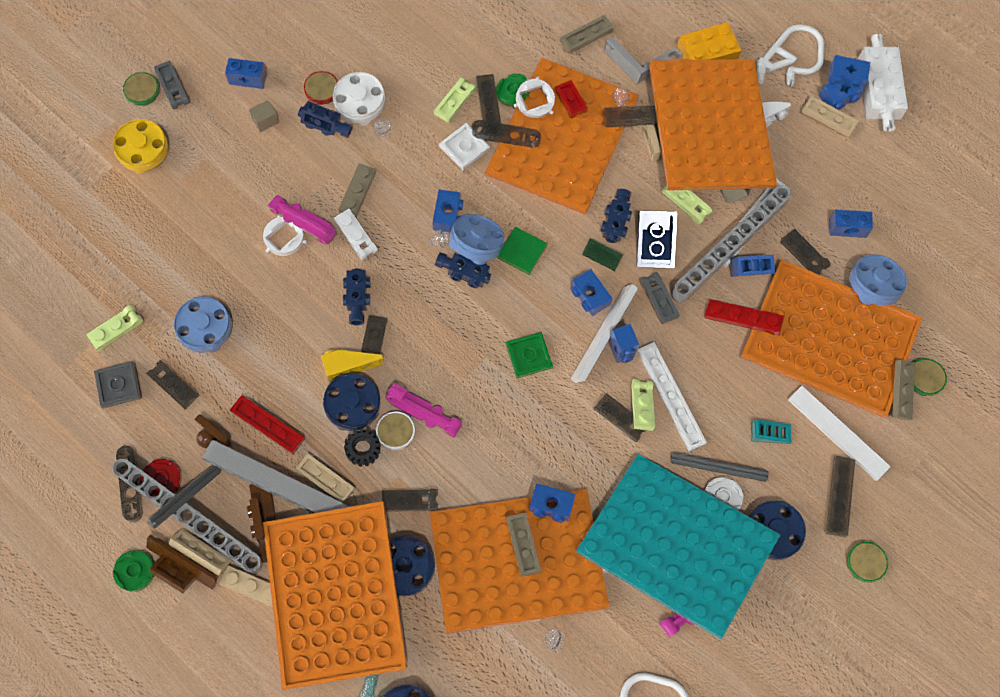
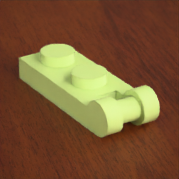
(454, 100)
(688, 203)
(114, 328)
(643, 405)

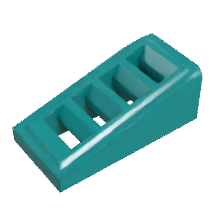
(756, 437)

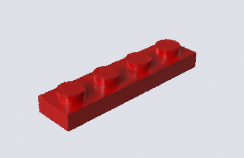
(744, 317)
(267, 424)

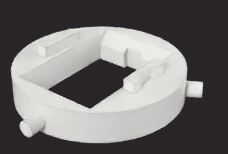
(540, 111)
(291, 247)

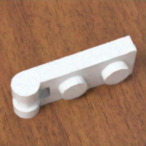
(355, 234)

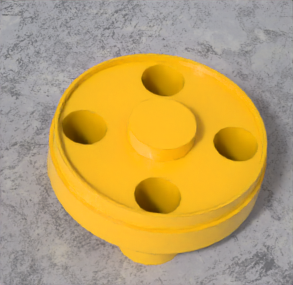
(140, 145)

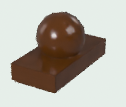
(209, 433)

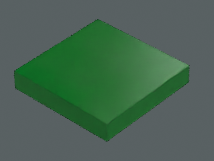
(522, 250)
(529, 355)

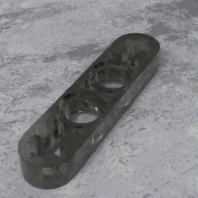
(506, 131)
(123, 486)

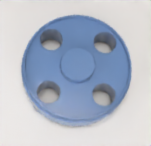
(476, 238)
(878, 280)
(202, 324)

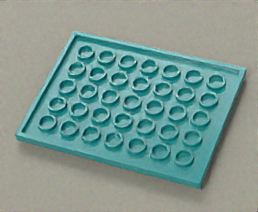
(679, 545)

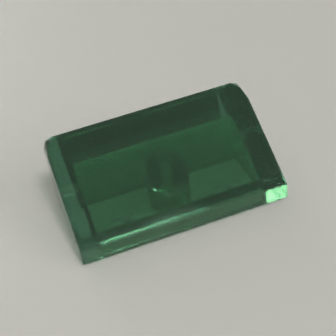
(602, 254)

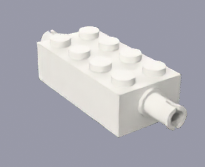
(885, 90)

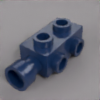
(323, 119)
(616, 217)
(466, 271)
(359, 290)

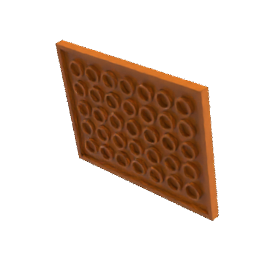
(711, 124)
(571, 150)
(833, 339)
(482, 576)
(334, 596)

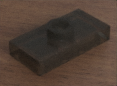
(374, 335)

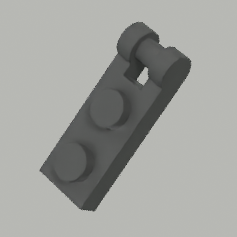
(171, 84)
(659, 298)

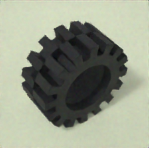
(367, 458)

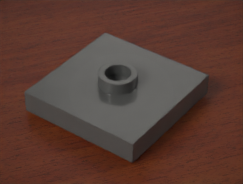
(117, 384)

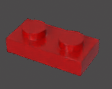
(571, 98)

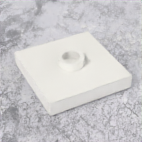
(464, 147)

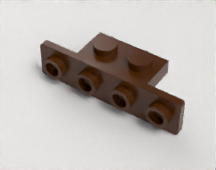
(260, 510)
(176, 568)

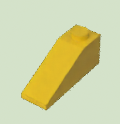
(348, 362)

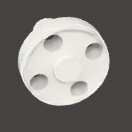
(359, 97)

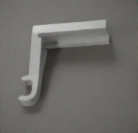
(629, 64)

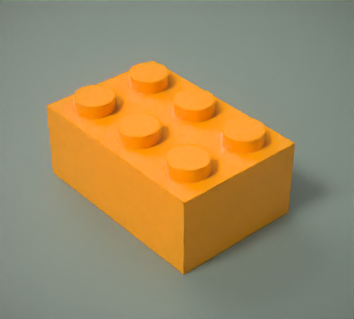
(710, 44)

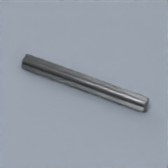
(719, 466)
(183, 496)

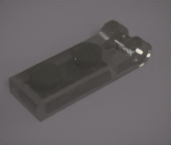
(805, 252)
(173, 385)
(618, 416)
(409, 500)

